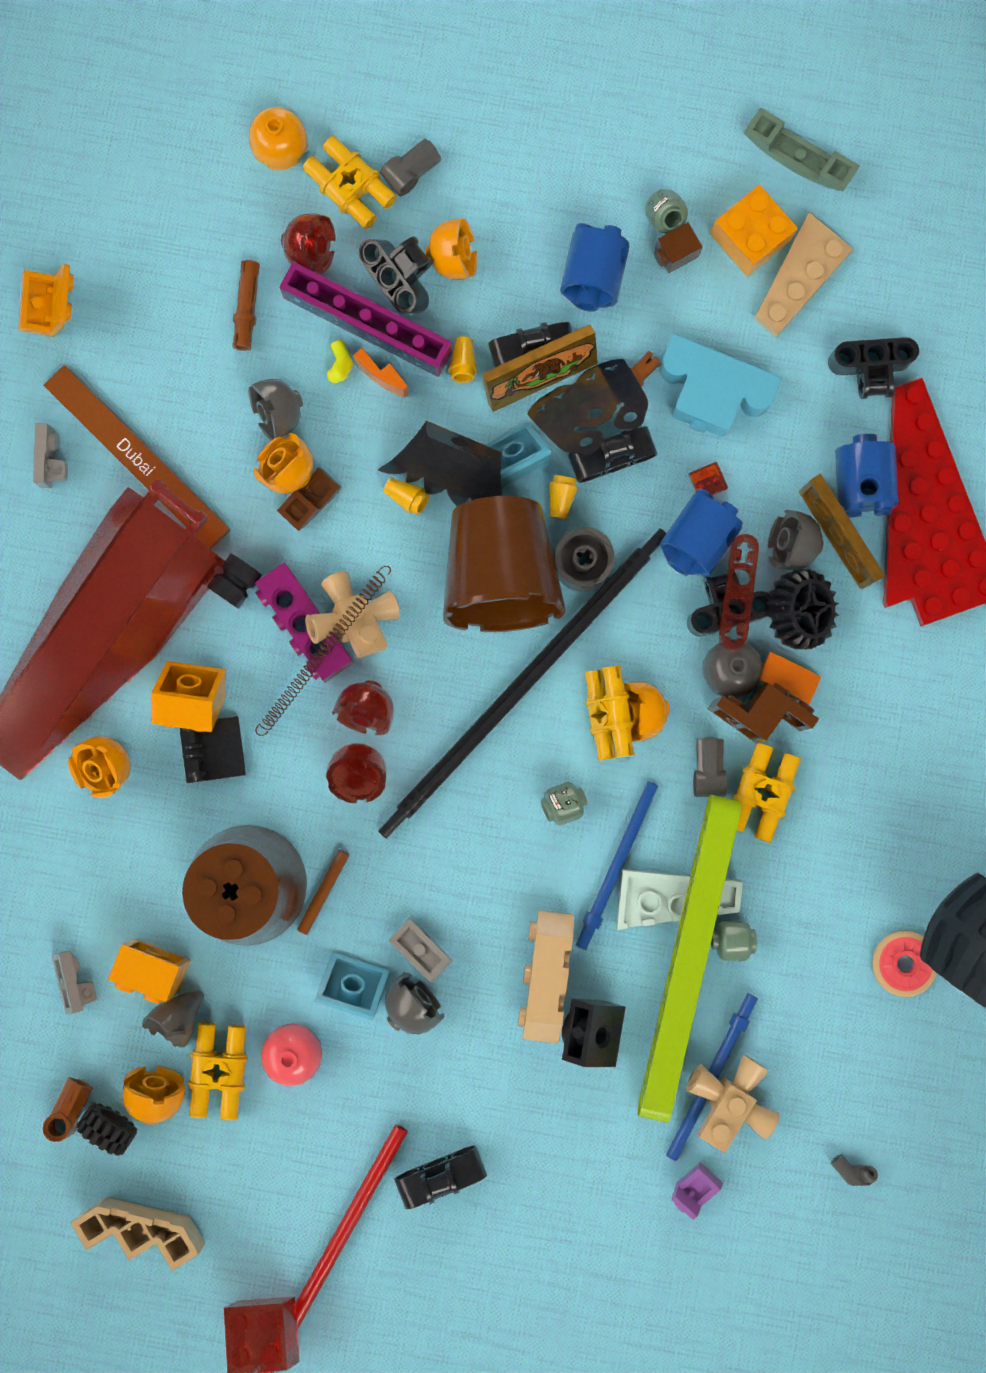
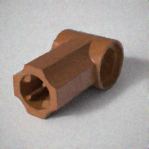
(68, 1108)

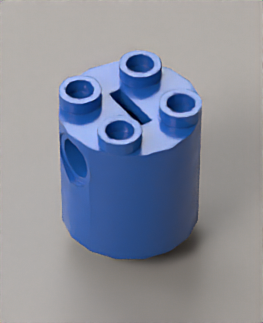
(594, 267)
(870, 466)
(700, 535)

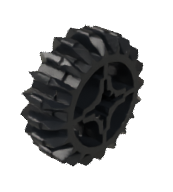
(804, 627)

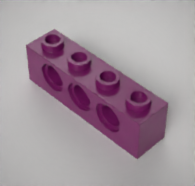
(283, 581)

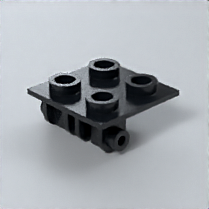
(213, 753)

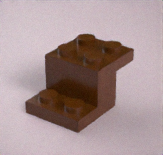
(764, 712)

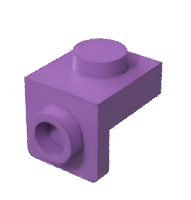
(695, 1190)

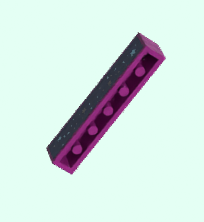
(366, 319)

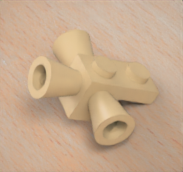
(365, 632)
(732, 1103)

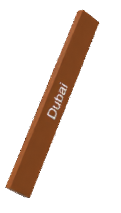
(130, 449)

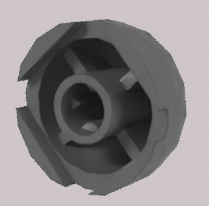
(276, 406)
(795, 541)
(732, 670)
(411, 1006)

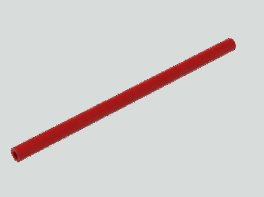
(348, 1223)

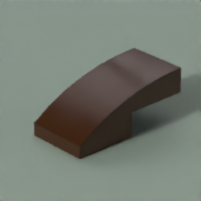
(309, 500)

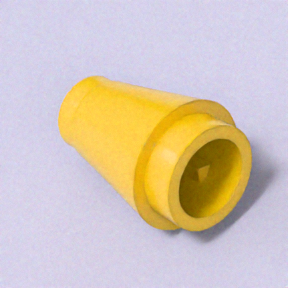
(463, 362)
(561, 494)
(408, 496)

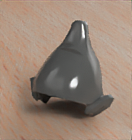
(175, 1018)

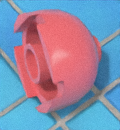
(291, 1054)

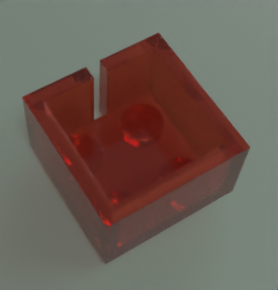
(261, 1335)

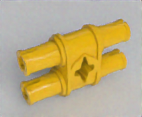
(352, 169)
(609, 713)
(780, 787)
(204, 1080)

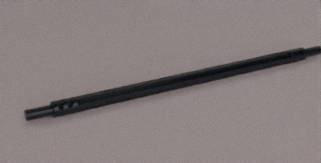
(522, 684)

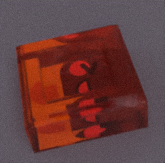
(709, 479)

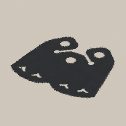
(585, 395)

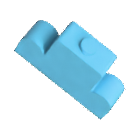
(715, 386)

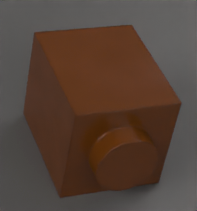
(677, 248)

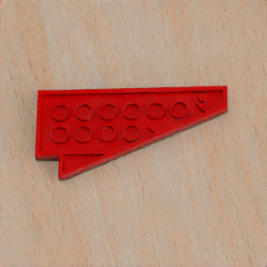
(933, 535)

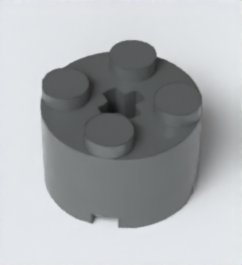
(600, 554)

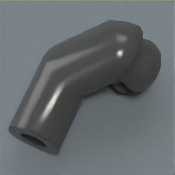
(854, 1174)

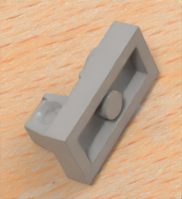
(45, 467)
(420, 950)
(72, 994)

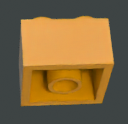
(753, 230)
(188, 696)
(148, 971)

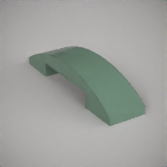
(799, 155)

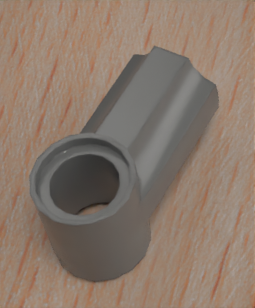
(404, 171)
(709, 776)

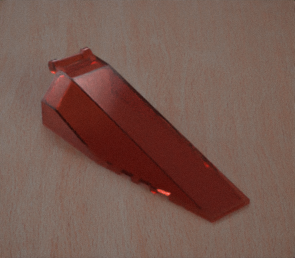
(104, 622)

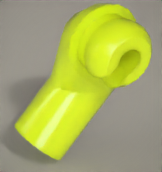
(342, 364)

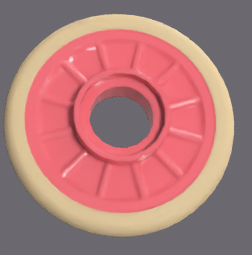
(886, 965)

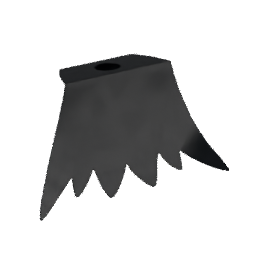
(449, 463)

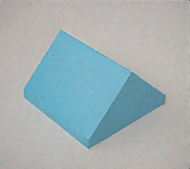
(521, 453)
(352, 986)

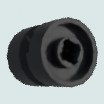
(234, 580)

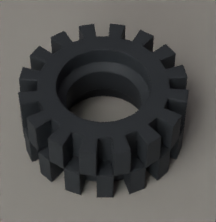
(106, 1129)

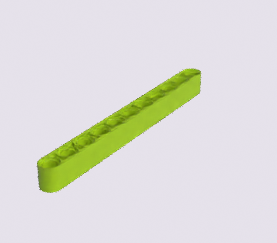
(689, 958)

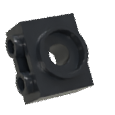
(592, 1033)

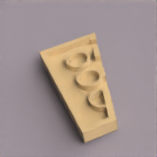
(805, 269)

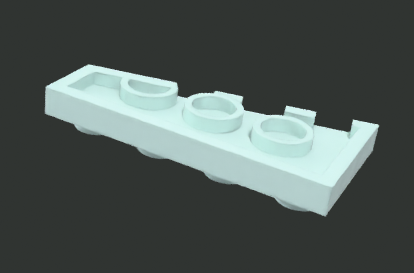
(660, 898)

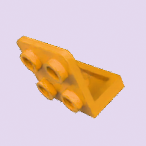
(45, 301)

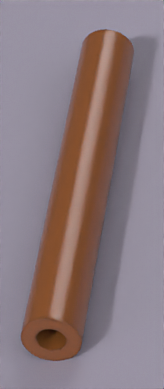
(323, 892)

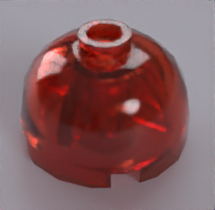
(309, 241)
(364, 707)
(356, 773)

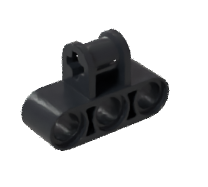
(409, 265)
(517, 344)
(872, 376)
(614, 454)
(714, 610)
(440, 1177)

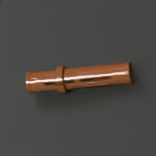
(244, 316)

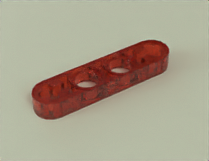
(736, 591)

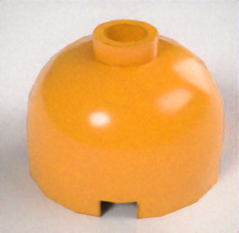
(277, 138)
(451, 250)
(285, 464)
(647, 710)
(99, 765)
(153, 1095)

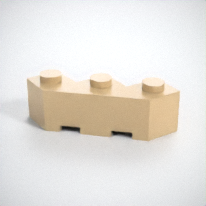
(547, 977)
(139, 1229)

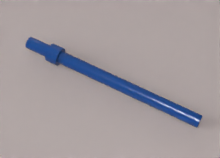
(593, 918)
(739, 1023)

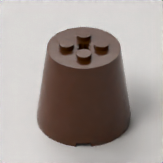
(500, 567)
(269, 883)

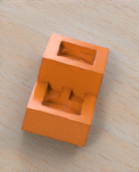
(386, 378)
(791, 676)

